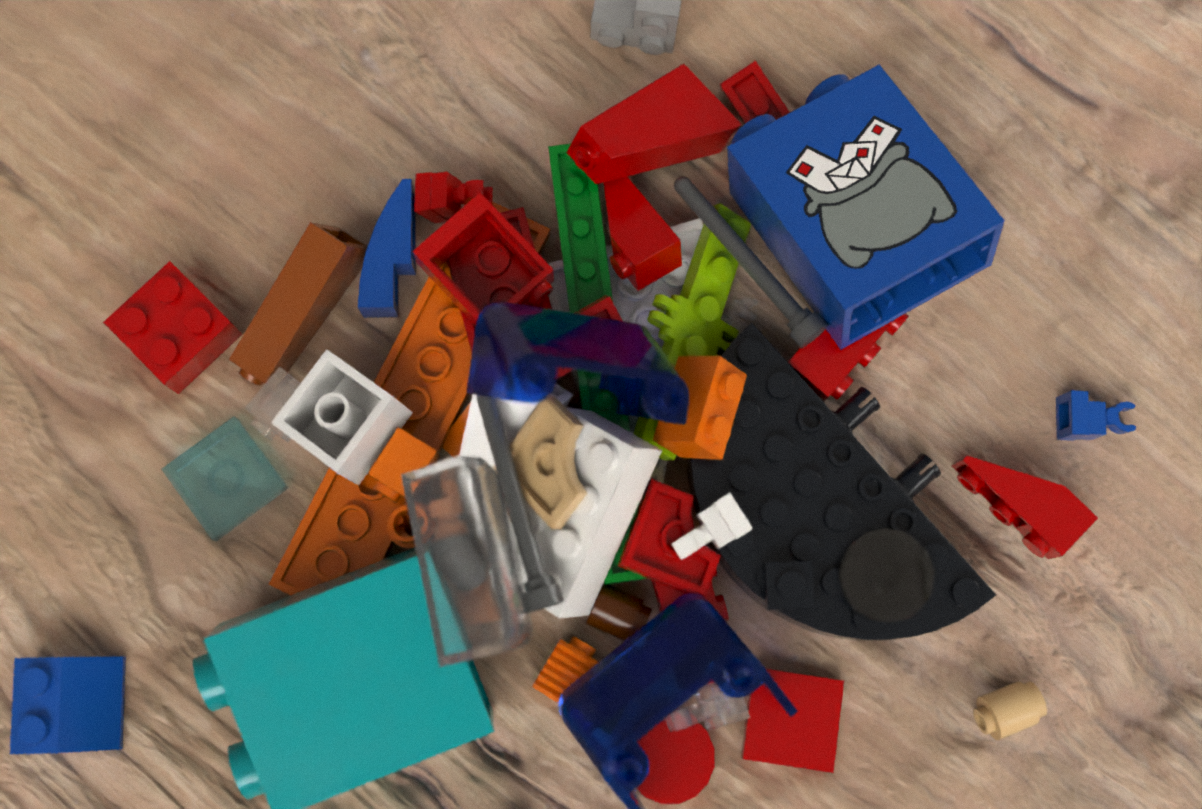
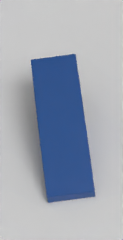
(389, 255)

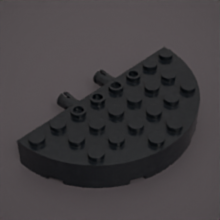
(815, 493)

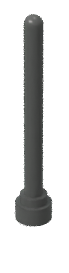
(803, 323)
(540, 588)

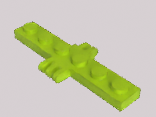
(693, 318)

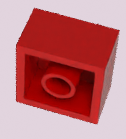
(173, 328)

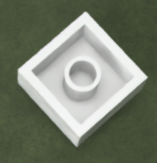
(341, 417)

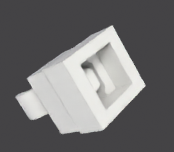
(719, 523)

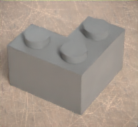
(636, 23)

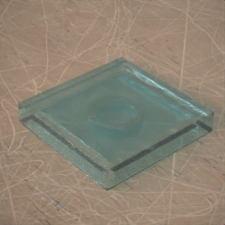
(225, 478)

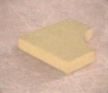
(546, 464)

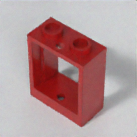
(461, 229)

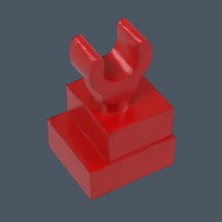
(441, 195)

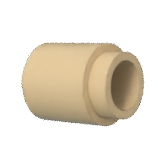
(1009, 709)

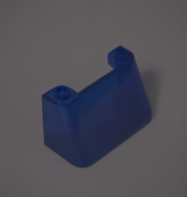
(524, 345)

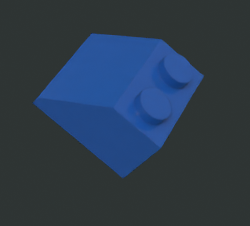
(67, 704)

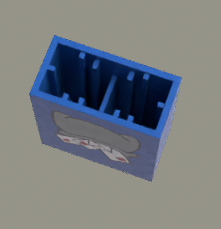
(861, 203)

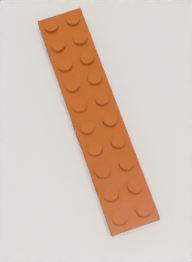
(430, 377)

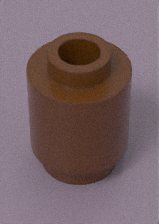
(618, 613)

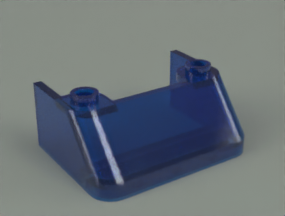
(650, 680)

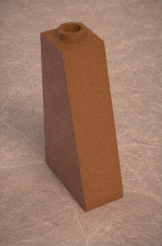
(299, 301)

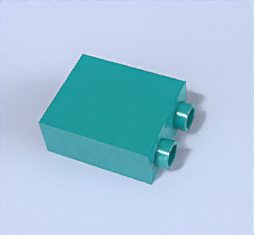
(339, 686)

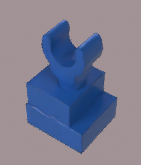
(1086, 419)

